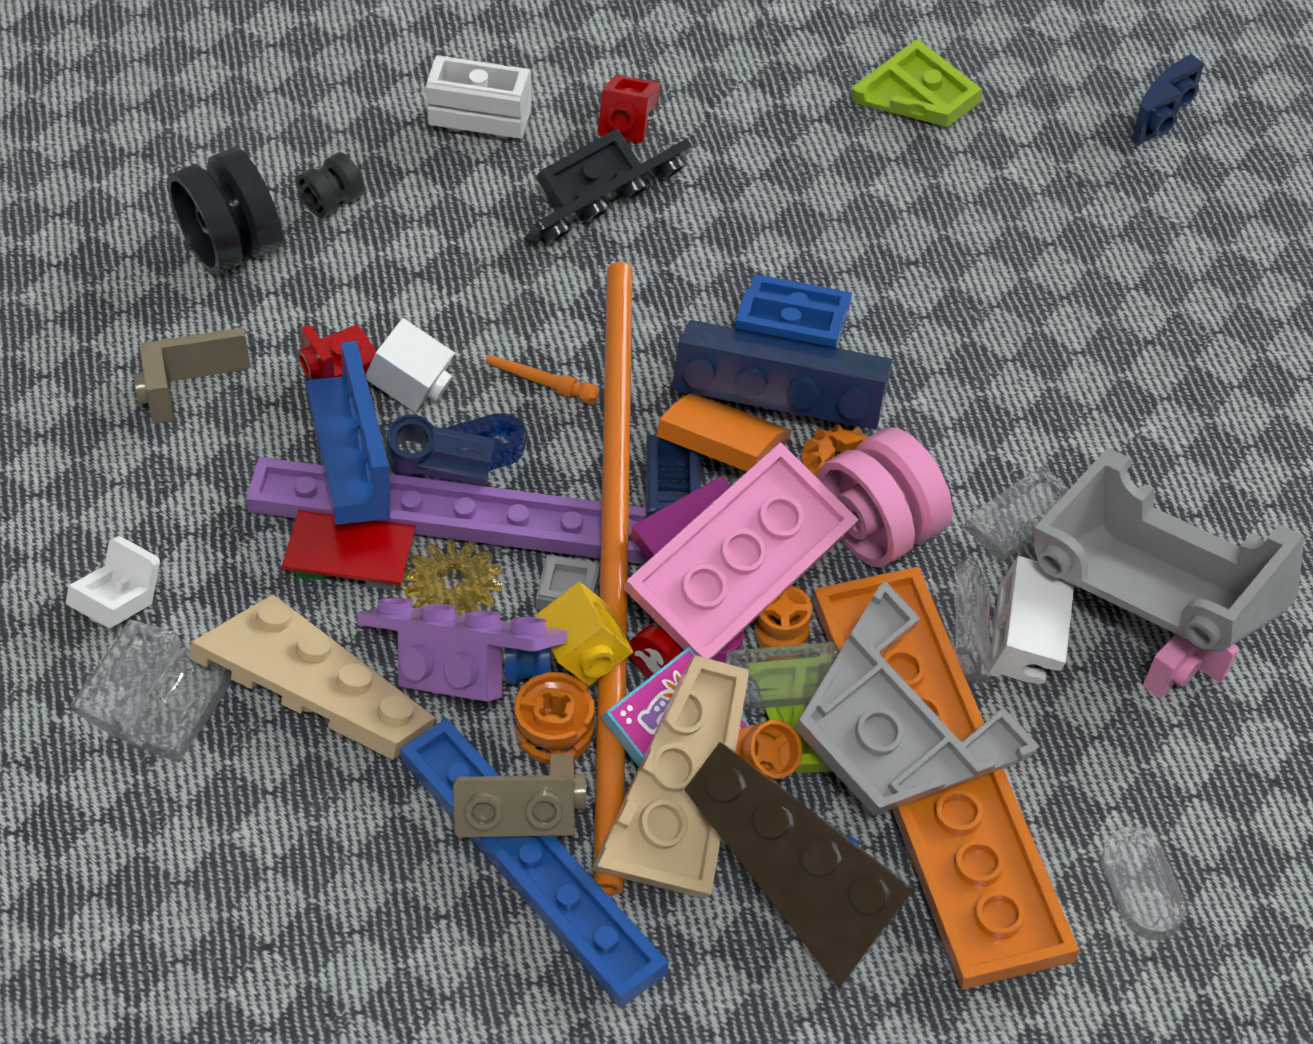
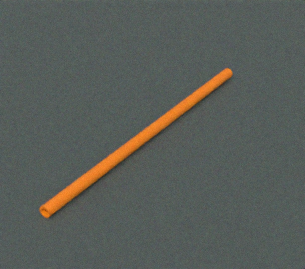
(614, 547)

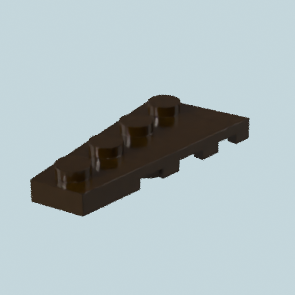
(809, 870)

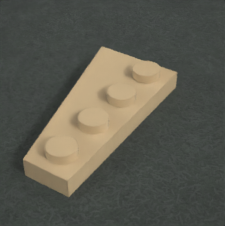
(313, 674)
(659, 829)

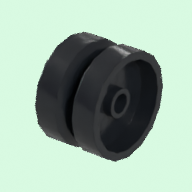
(224, 210)

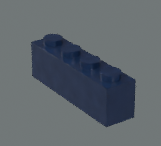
(781, 374)

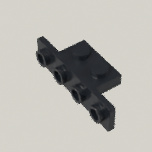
(595, 176)

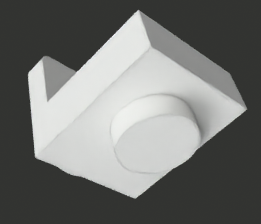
(117, 588)

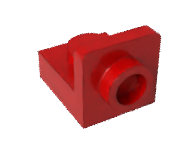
(626, 106)
(323, 356)

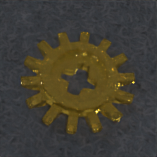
(466, 594)

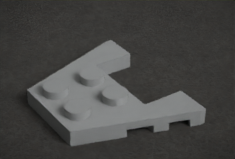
(884, 734)

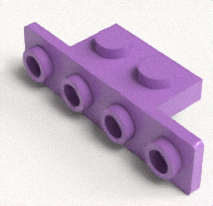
(456, 651)

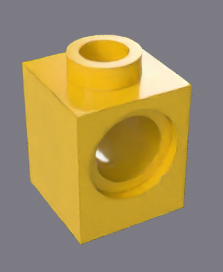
(593, 633)

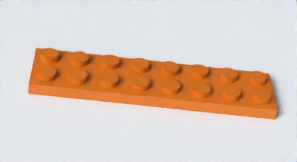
(971, 838)

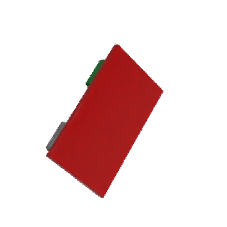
(356, 550)

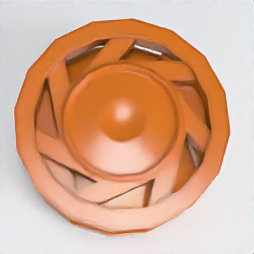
(554, 715)

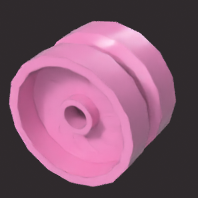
(892, 492)

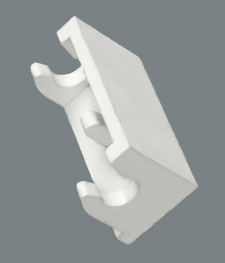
(1030, 623)

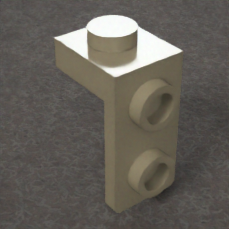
(186, 359)
(520, 803)

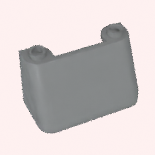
(1161, 567)

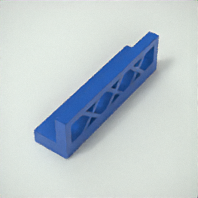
(350, 442)

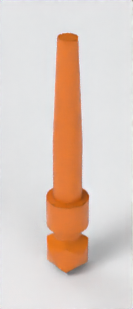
(564, 385)

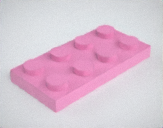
(740, 553)

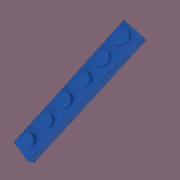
(545, 876)

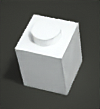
(411, 366)

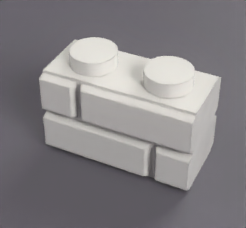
(479, 97)

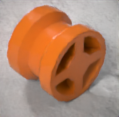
(793, 611)

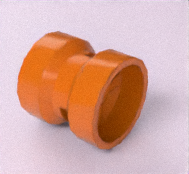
(776, 749)

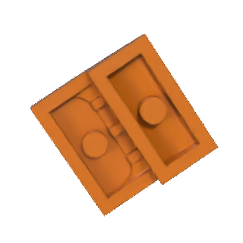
(720, 431)

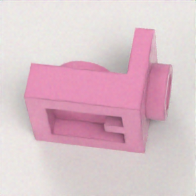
(1180, 662)

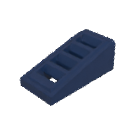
(669, 473)

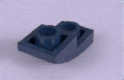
(1171, 90)

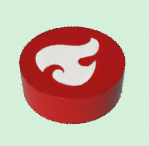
(653, 649)

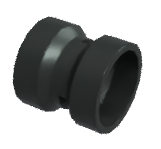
(330, 184)

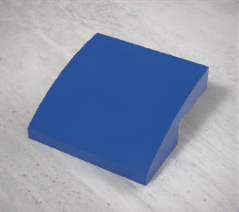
(794, 310)

